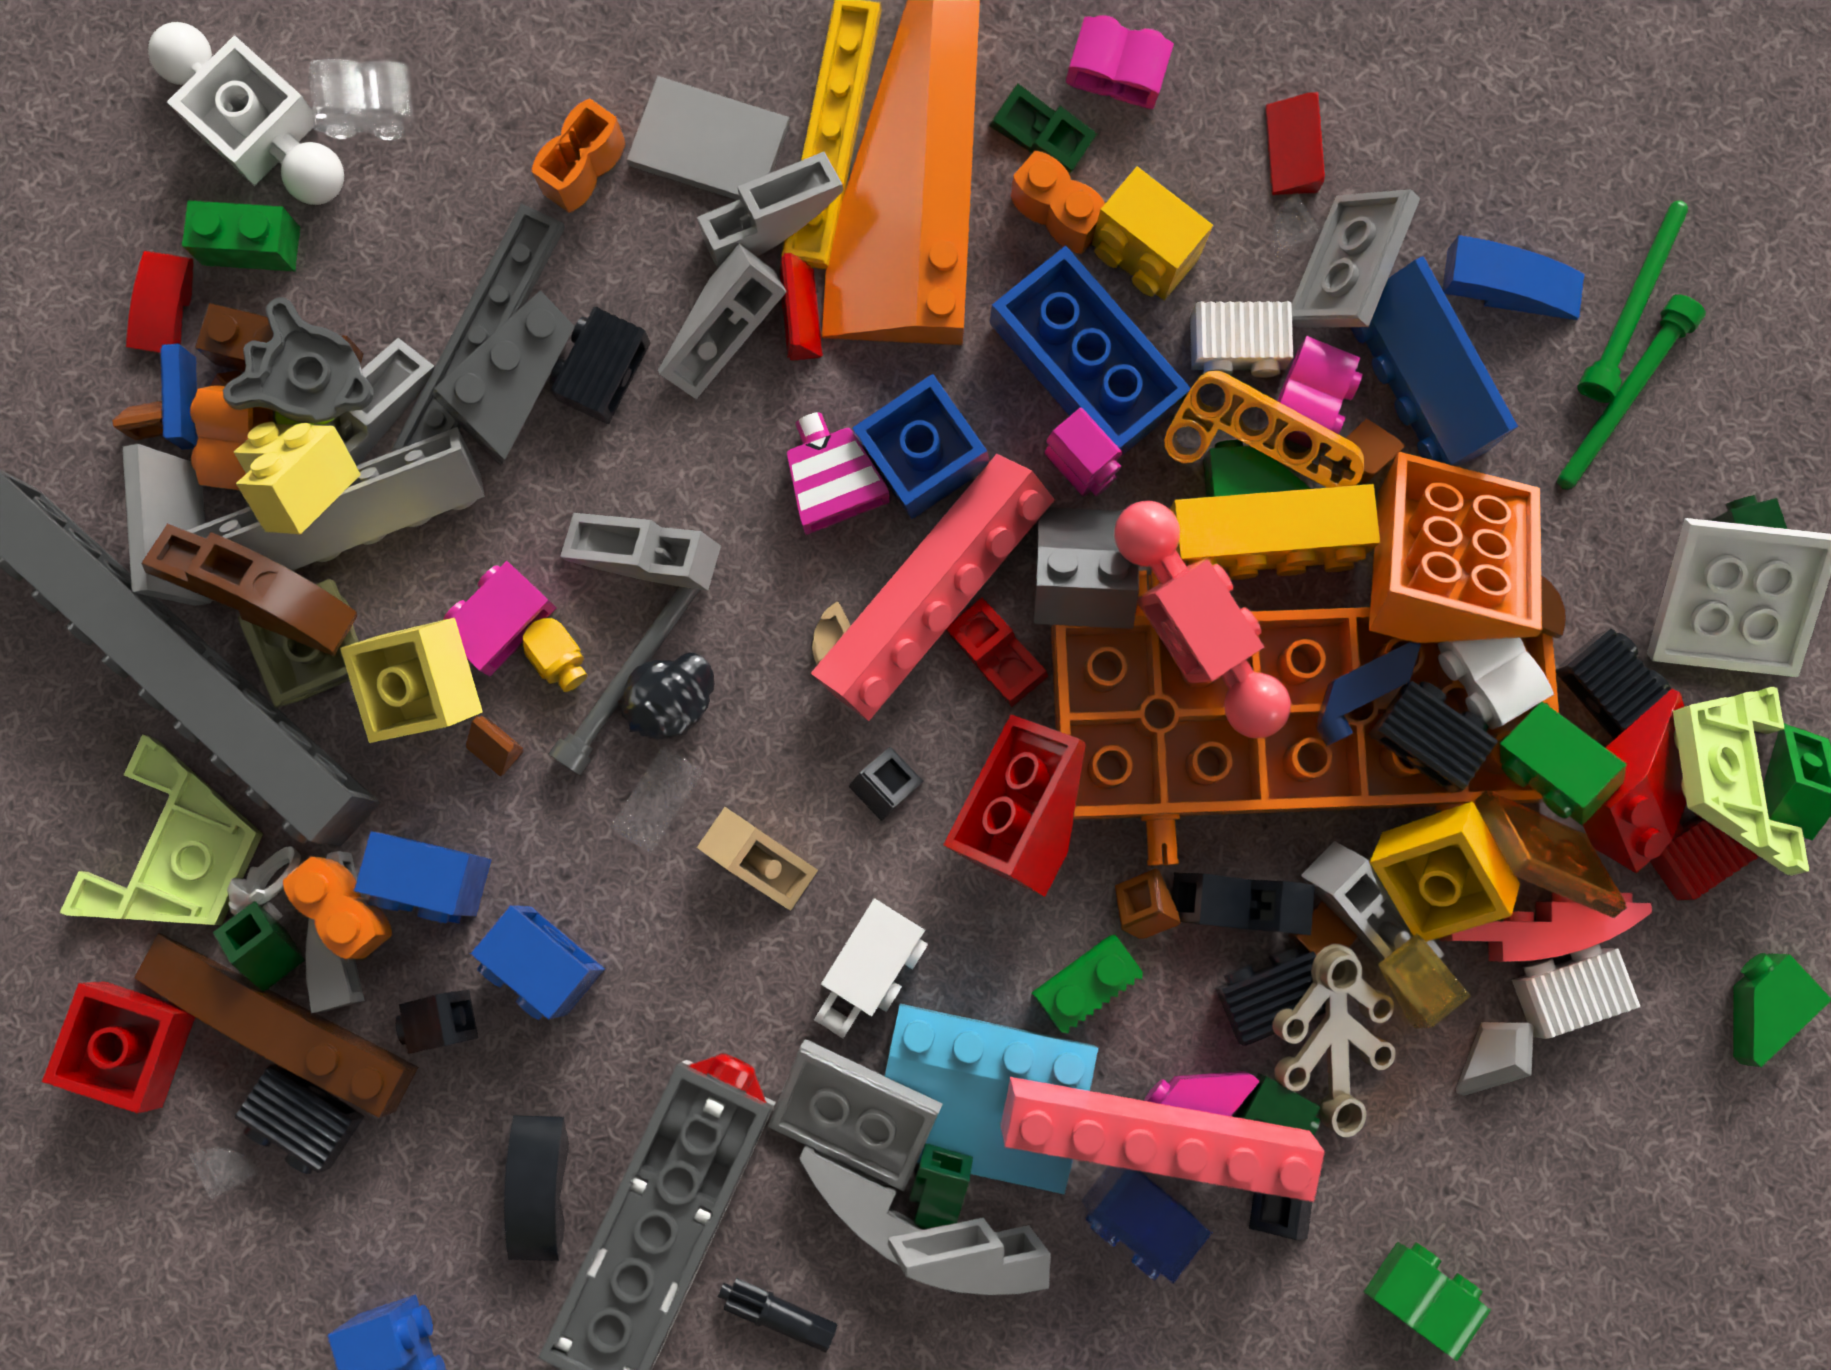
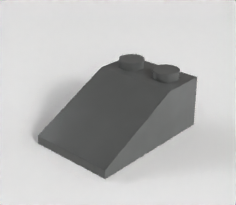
(1082, 571)

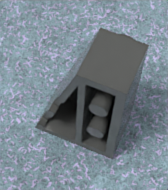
(504, 376)

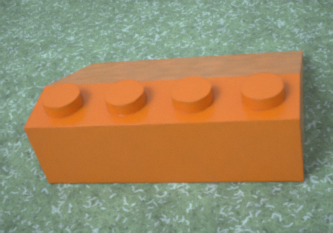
(1455, 555)

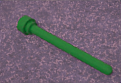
(1679, 317)
(1603, 378)

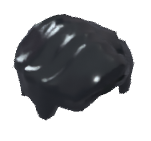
(667, 696)

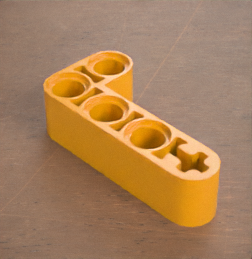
(1267, 440)

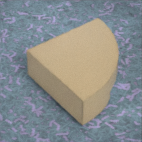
(828, 631)

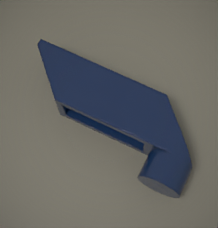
(1363, 687)

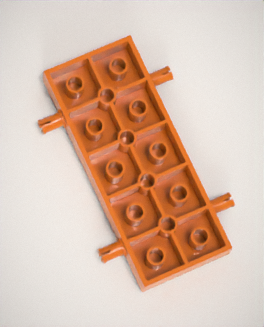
(1170, 752)

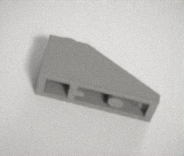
(721, 320)
(1359, 899)

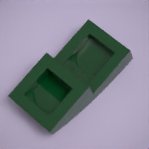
(1042, 129)

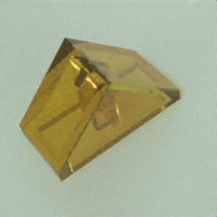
(1422, 983)

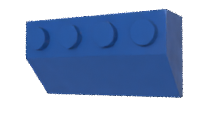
(1434, 369)

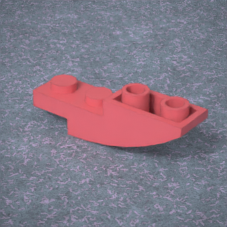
(1559, 930)

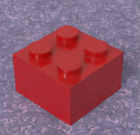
(119, 1047)

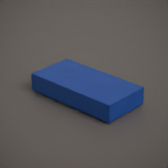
(178, 392)

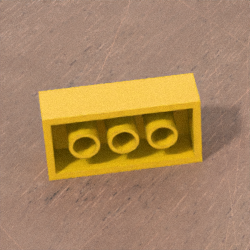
(1279, 530)

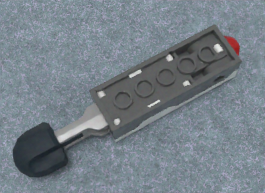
(661, 1218)

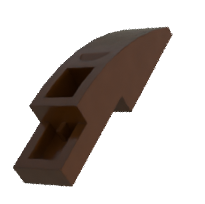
(253, 585)

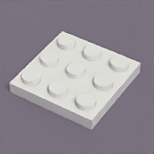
(1742, 597)

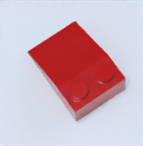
(1649, 804)
(1022, 806)

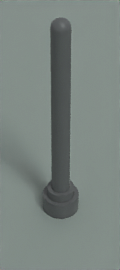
(576, 748)

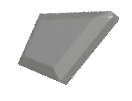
(1497, 1056)

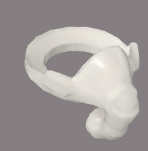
(245, 891)

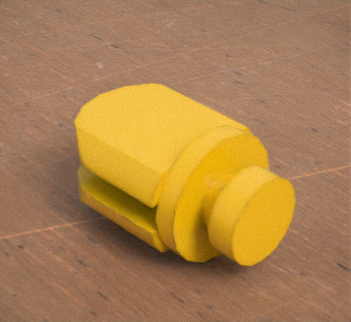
(554, 653)

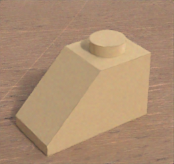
(757, 858)

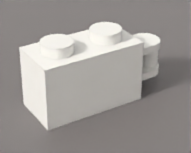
(869, 966)

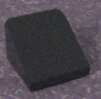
(885, 783)
(1280, 1216)

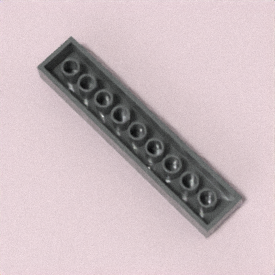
(177, 670)

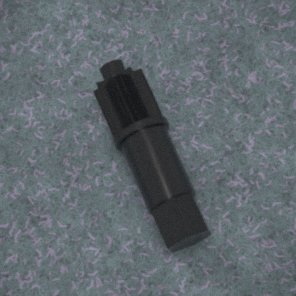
(777, 1314)

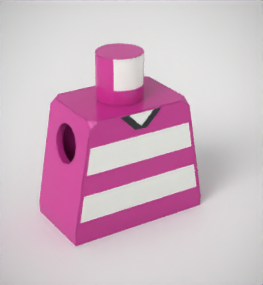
(832, 475)

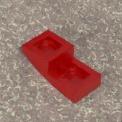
(158, 300)
(996, 652)

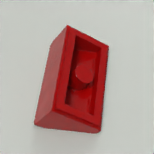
(1295, 145)
(800, 309)

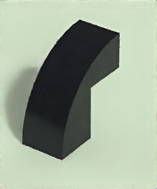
(1244, 903)
(533, 1188)

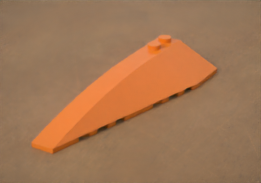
(907, 204)

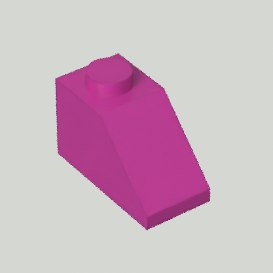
(1205, 1092)

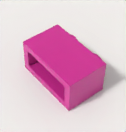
(498, 616)

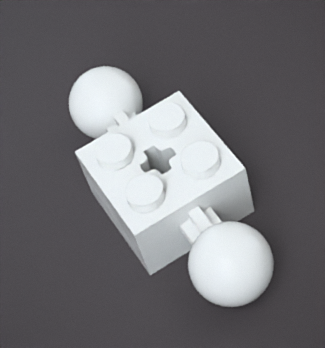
(245, 111)

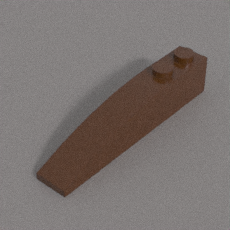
(277, 1028)

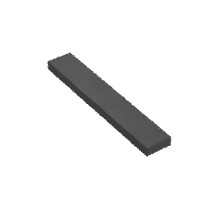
(497, 298)

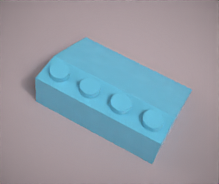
(969, 1071)

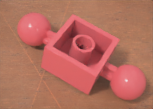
(1201, 620)

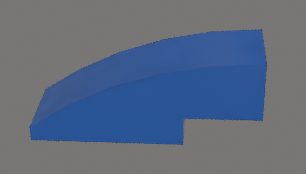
(1512, 278)

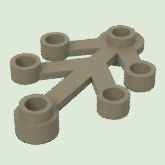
(1334, 1034)

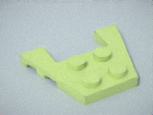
(1725, 775)
(187, 859)

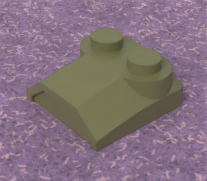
(294, 669)

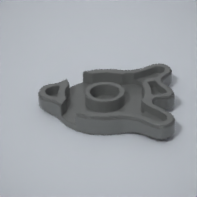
(300, 372)

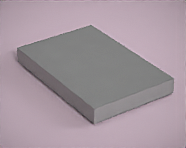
(706, 138)
(1353, 259)
(157, 493)
(854, 1115)

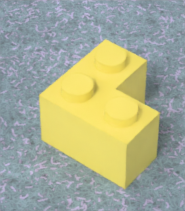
(293, 473)

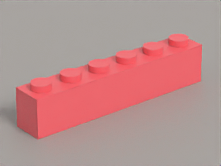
(933, 586)
(1161, 1139)

